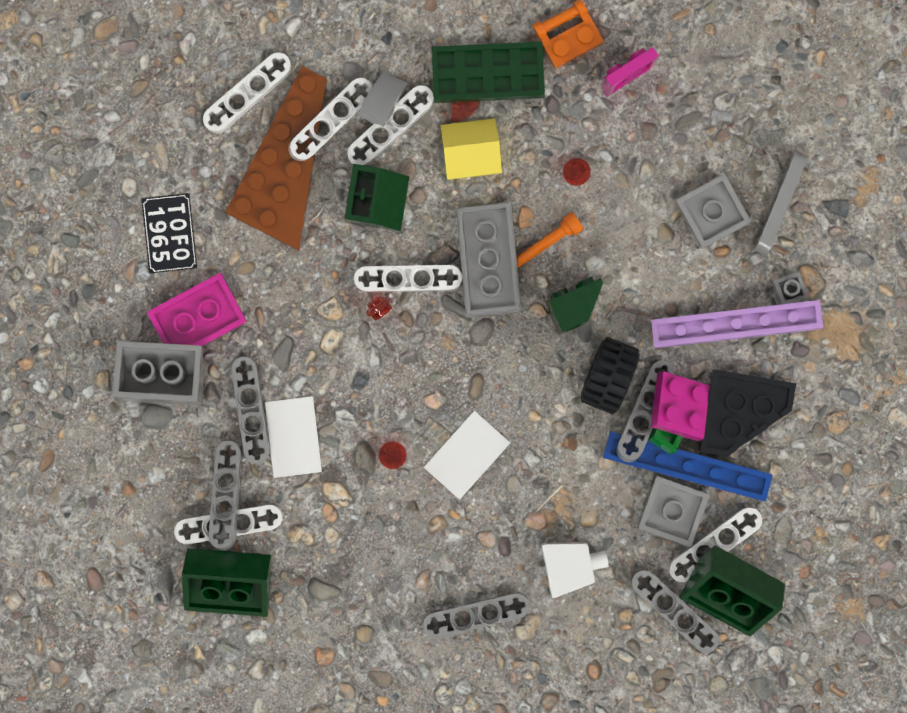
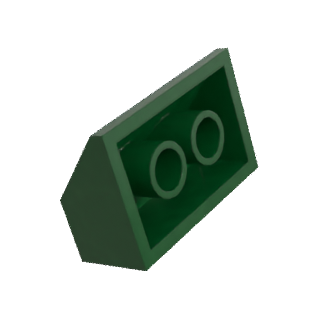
(226, 582)
(733, 591)

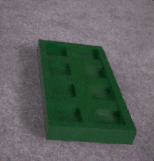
(488, 72)

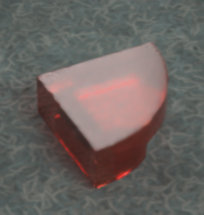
(462, 110)

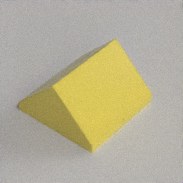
(471, 149)

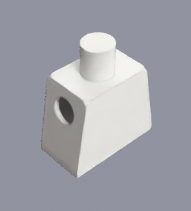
(570, 566)

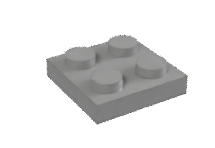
(713, 211)
(673, 511)

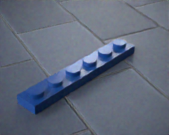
(694, 468)

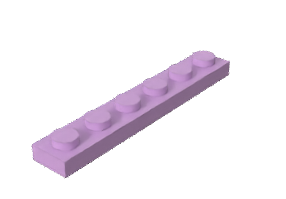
(737, 324)

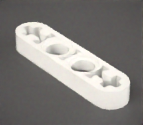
(251, 97)
(327, 116)
(393, 129)
(408, 274)
(193, 522)
(712, 539)

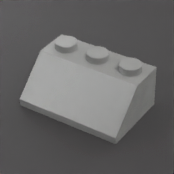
(158, 373)

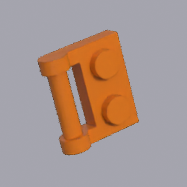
(572, 42)

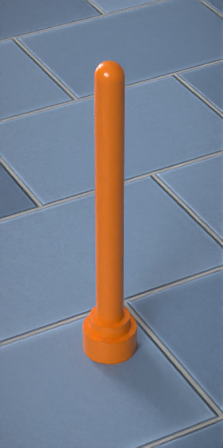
(569, 226)

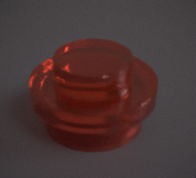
(576, 172)
(378, 307)
(392, 455)

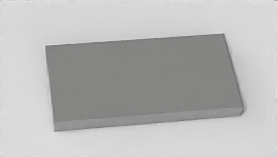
(488, 260)

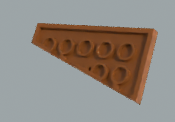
(275, 184)

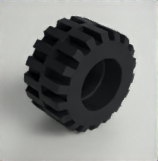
(610, 375)

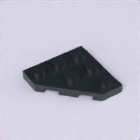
(742, 409)

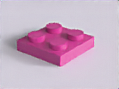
(620, 75)
(680, 406)

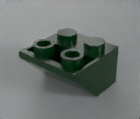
(376, 198)
(574, 307)

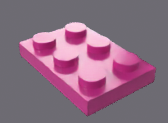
(198, 314)

